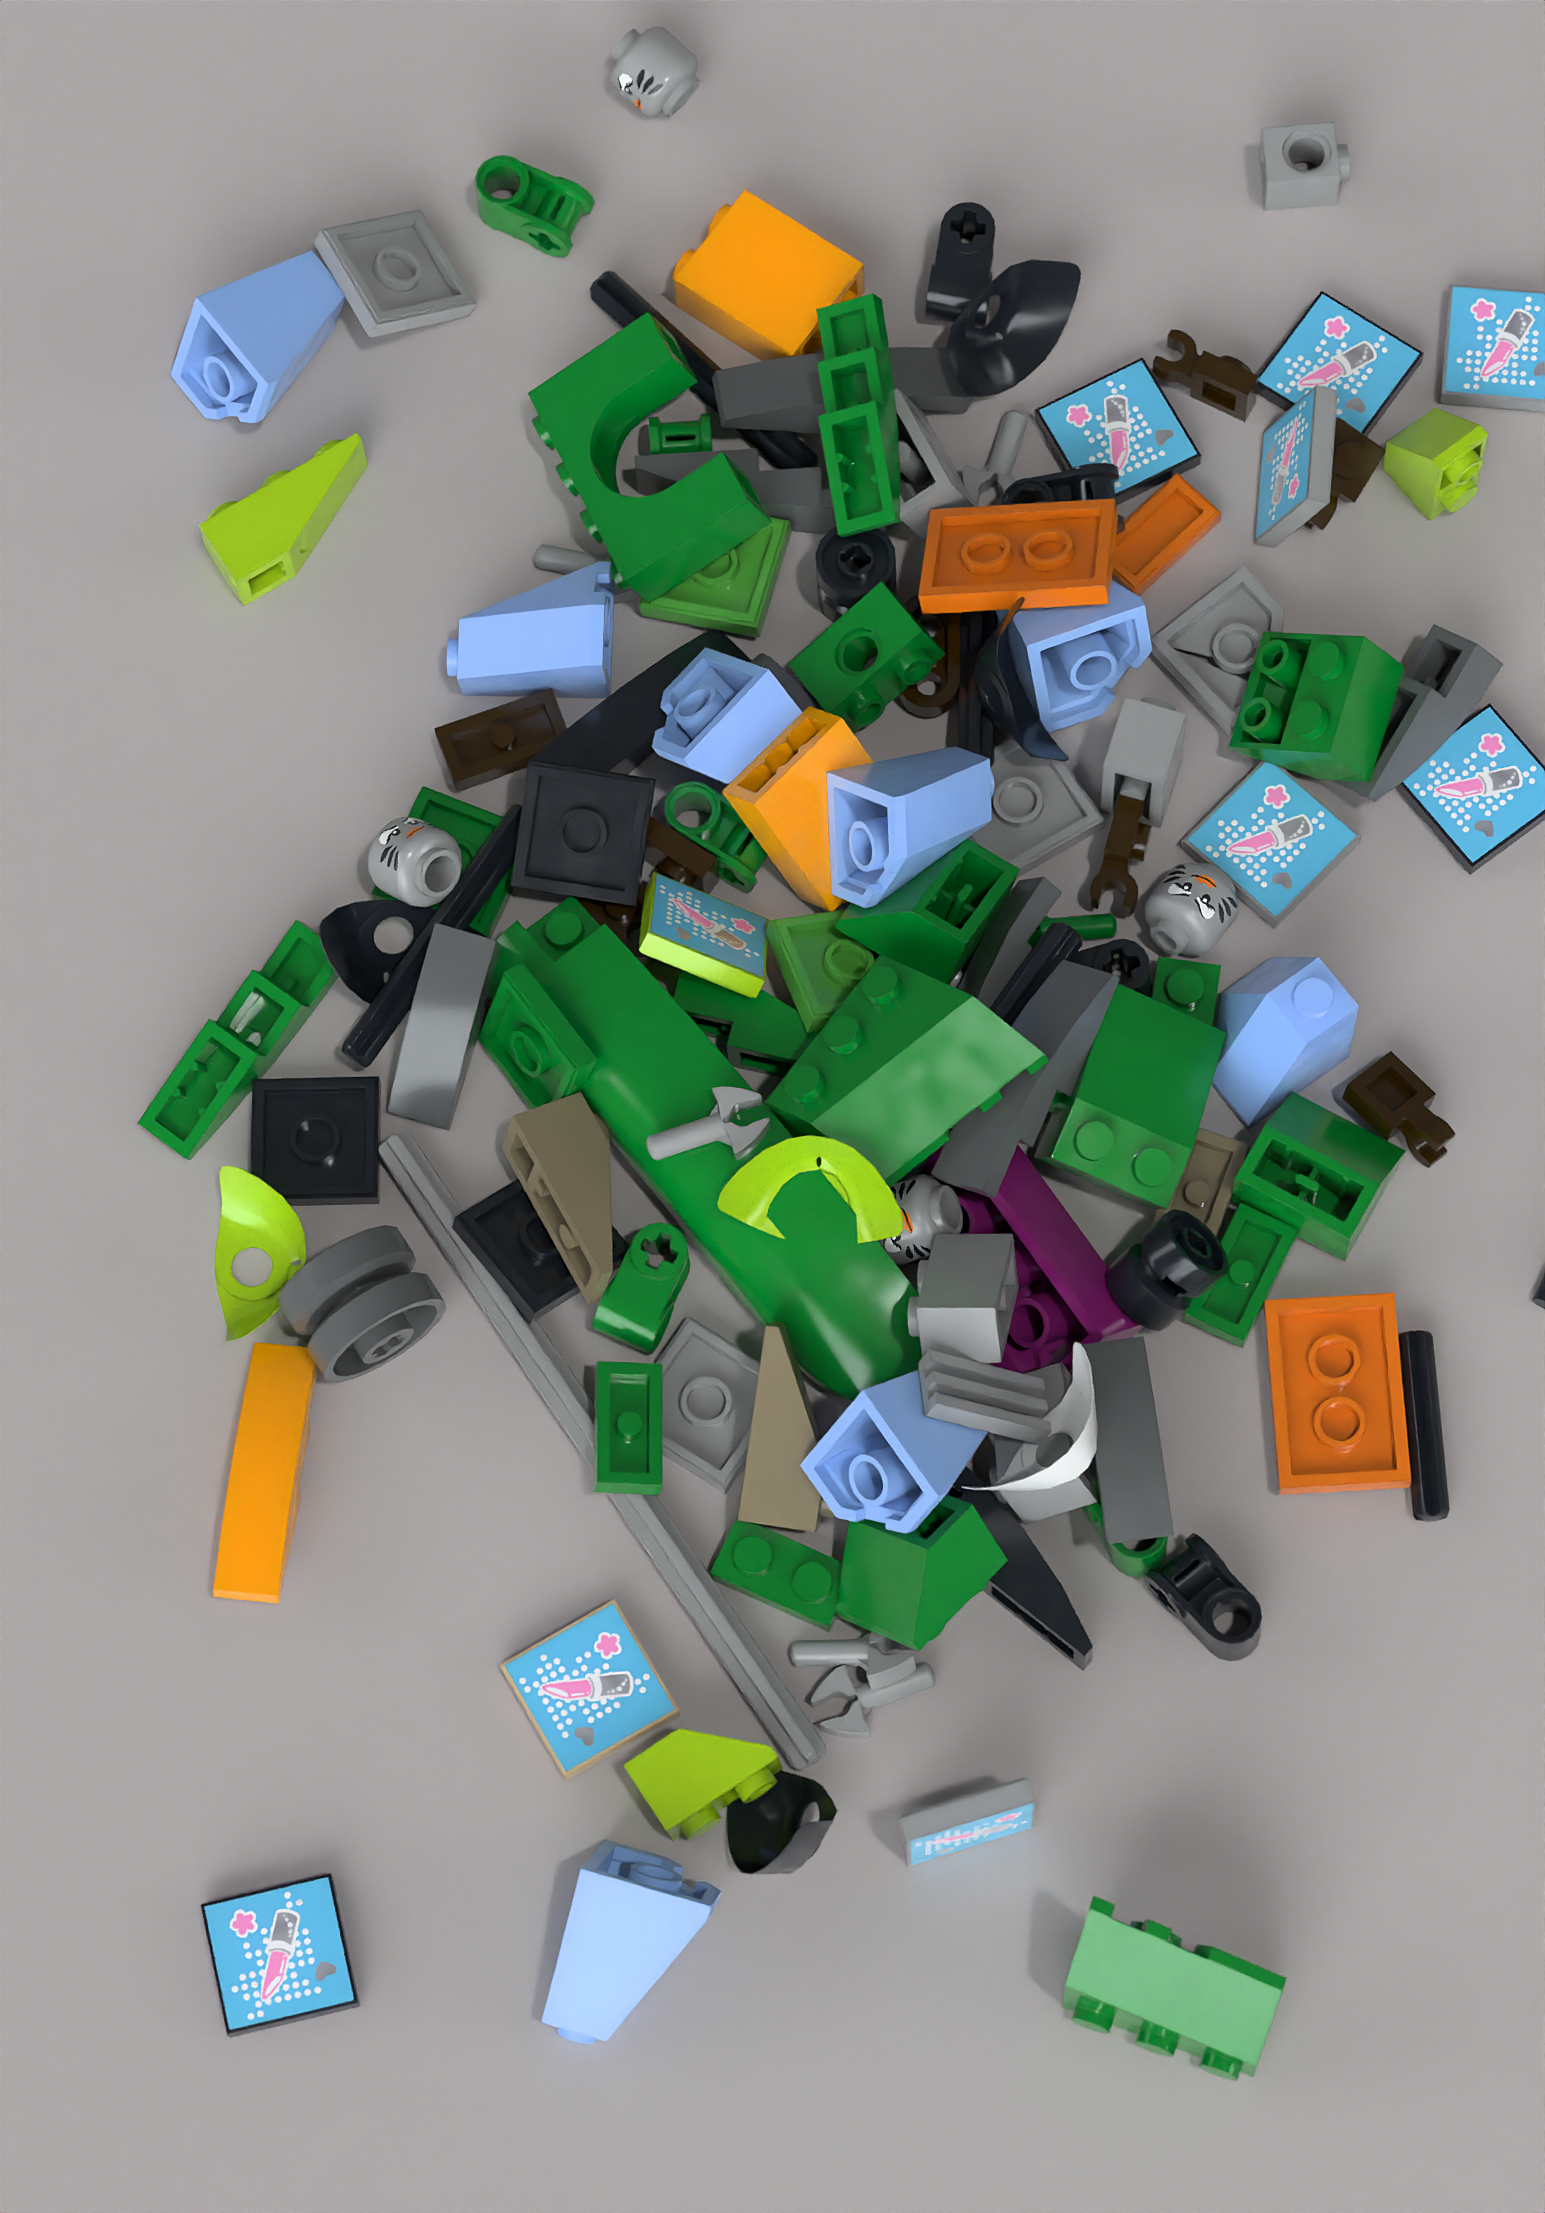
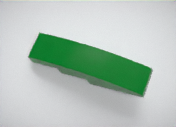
(860, 415)
(241, 1043)

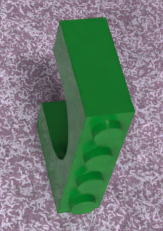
(588, 416)

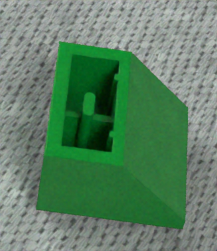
(1317, 704)
(937, 914)
(1317, 1174)
(917, 1579)

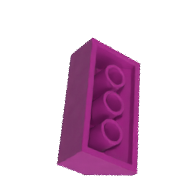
(1058, 1270)

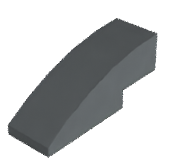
(1429, 706)
(443, 1025)
(1128, 1443)

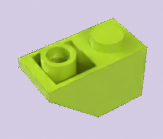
(1437, 461)
(699, 1774)

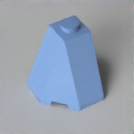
(256, 337)
(540, 640)
(1077, 655)
(722, 715)
(901, 818)
(1282, 1033)
(889, 1458)
(620, 1937)

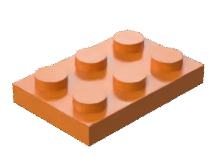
(1006, 552)
(1336, 1394)

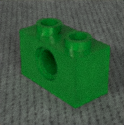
(836, 659)

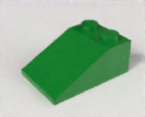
(1136, 1100)

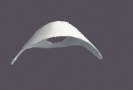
(1072, 1416)

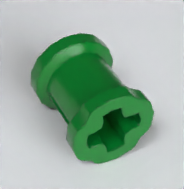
(680, 436)

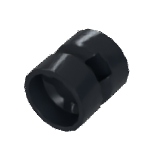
(852, 568)
(1166, 1270)

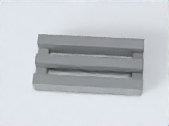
(983, 1388)

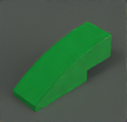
(760, 1031)

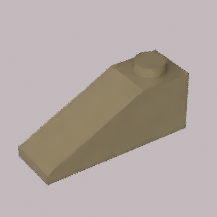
(566, 1172)
(779, 1441)

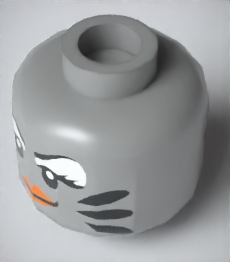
(654, 71)
(414, 861)
(1192, 908)
(926, 1211)

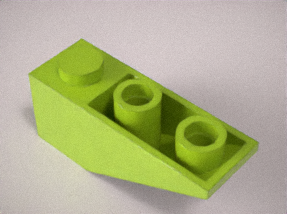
(278, 526)

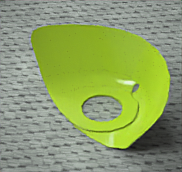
(852, 1175)
(260, 1219)

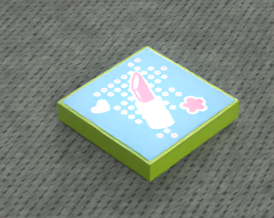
(704, 935)

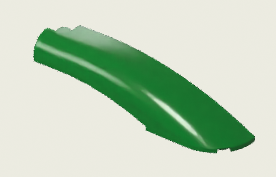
(658, 1072)

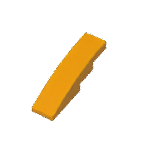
(265, 1474)

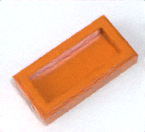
(1161, 534)

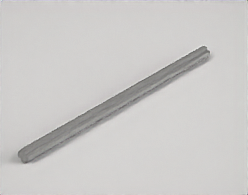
(642, 1512)

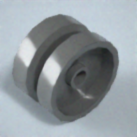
(361, 1303)

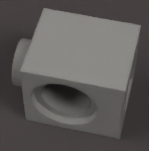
(1291, 187)

